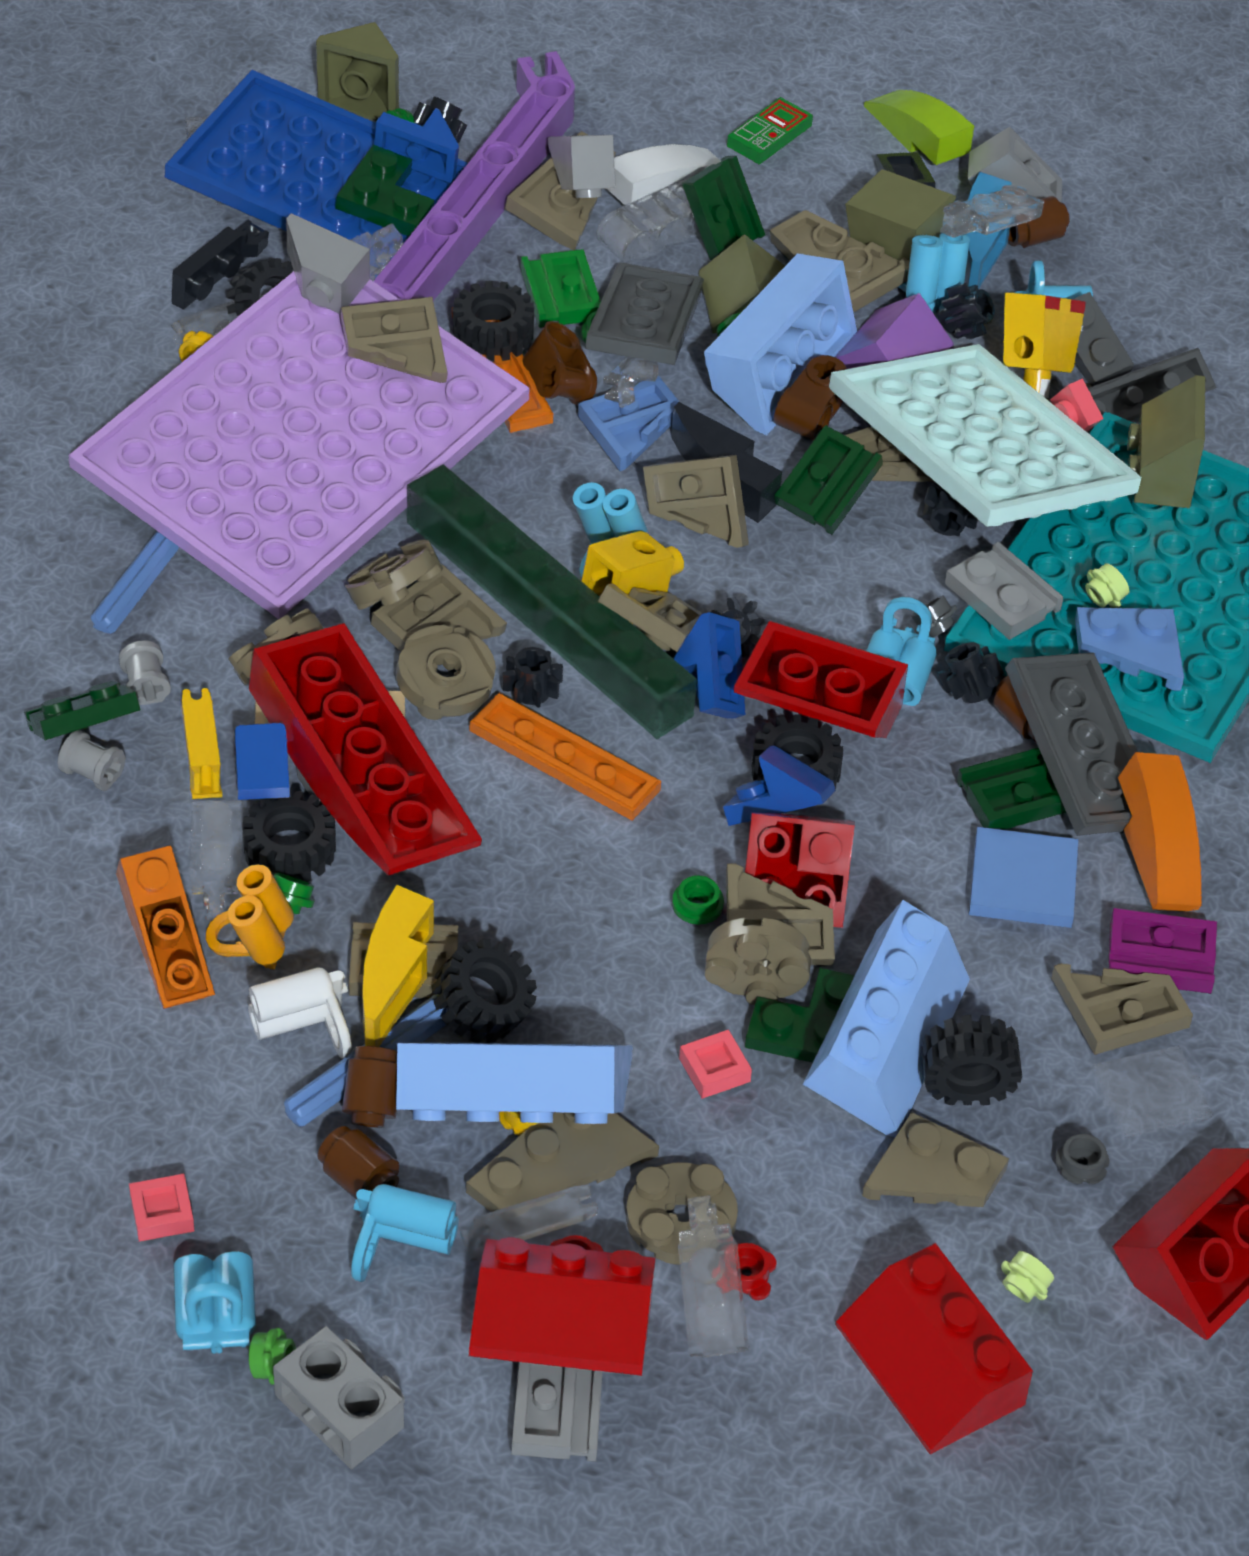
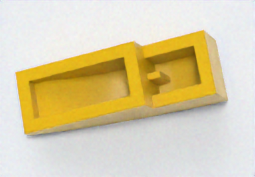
(395, 961)

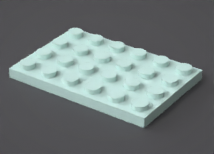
(984, 434)

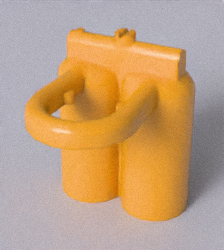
(257, 918)

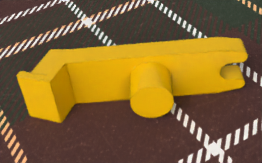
(201, 745)

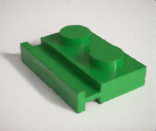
(560, 287)

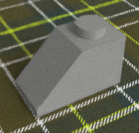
(1013, 160)
(584, 163)
(326, 264)

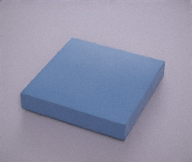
(1024, 877)

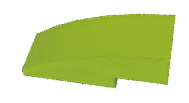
(923, 124)

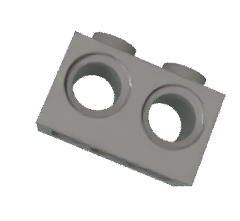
(329, 1403)

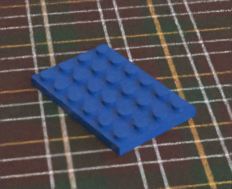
(284, 154)

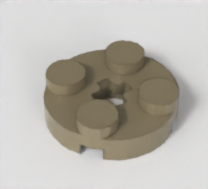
(387, 577)
(280, 630)
(442, 695)
(737, 953)
(671, 1185)

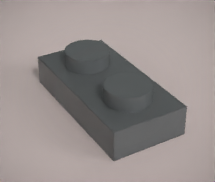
(1099, 349)

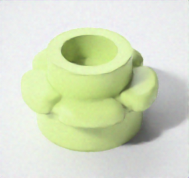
(1106, 586)
(1027, 1277)

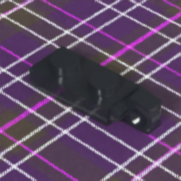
(213, 261)

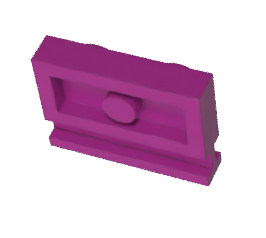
(1164, 946)

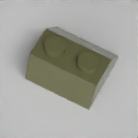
(1169, 444)

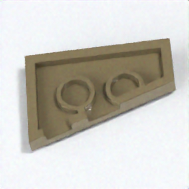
(550, 208)
(867, 267)
(557, 1158)

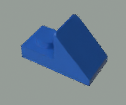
(430, 146)
(715, 660)
(262, 761)
(789, 788)

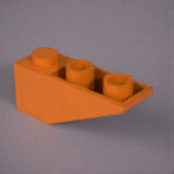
(164, 926)

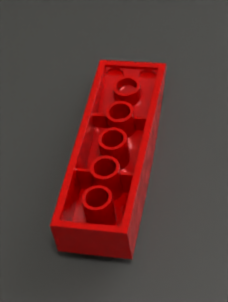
(359, 750)

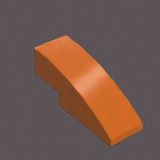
(1163, 830)

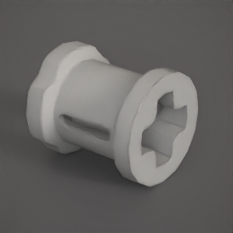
(143, 666)
(91, 760)

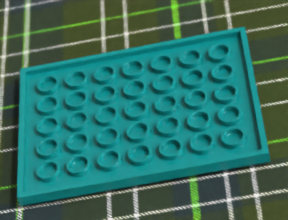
(1171, 560)

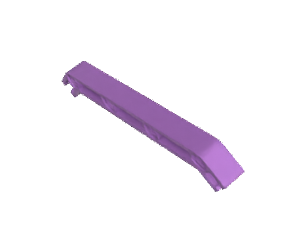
(481, 189)

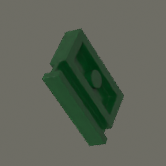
(722, 205)
(828, 479)
(80, 711)
(1011, 790)

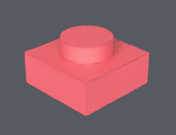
(1078, 405)
(715, 1064)
(161, 1207)

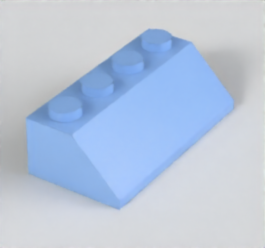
(773, 339)
(898, 994)
(512, 1079)

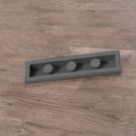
(1129, 392)

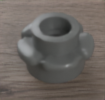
(941, 615)
(1084, 1148)

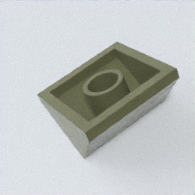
(358, 71)
(894, 211)
(736, 279)

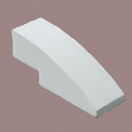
(657, 167)

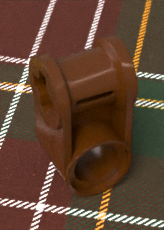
(560, 365)
(809, 401)

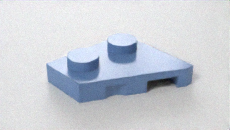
(631, 429)
(1132, 640)

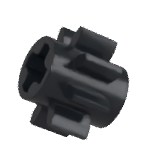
(449, 111)
(966, 311)
(946, 513)
(750, 623)
(971, 672)
(532, 676)

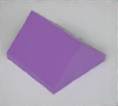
(896, 333)

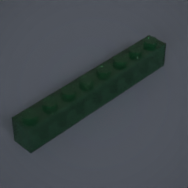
(551, 601)

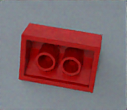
(824, 680)
(1195, 1244)
(562, 1306)
(935, 1349)

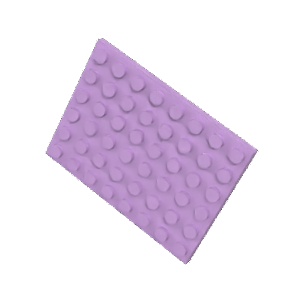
(284, 450)

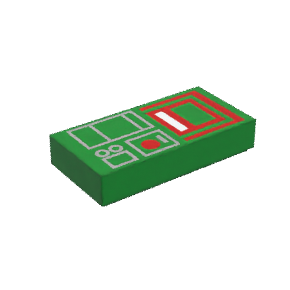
(769, 130)

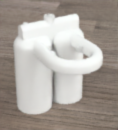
(301, 1002)

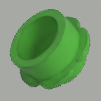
(266, 1351)

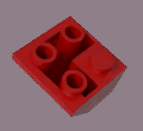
(803, 855)

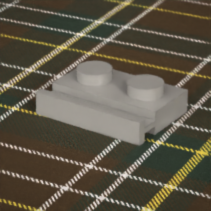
(1003, 590)
(556, 1412)

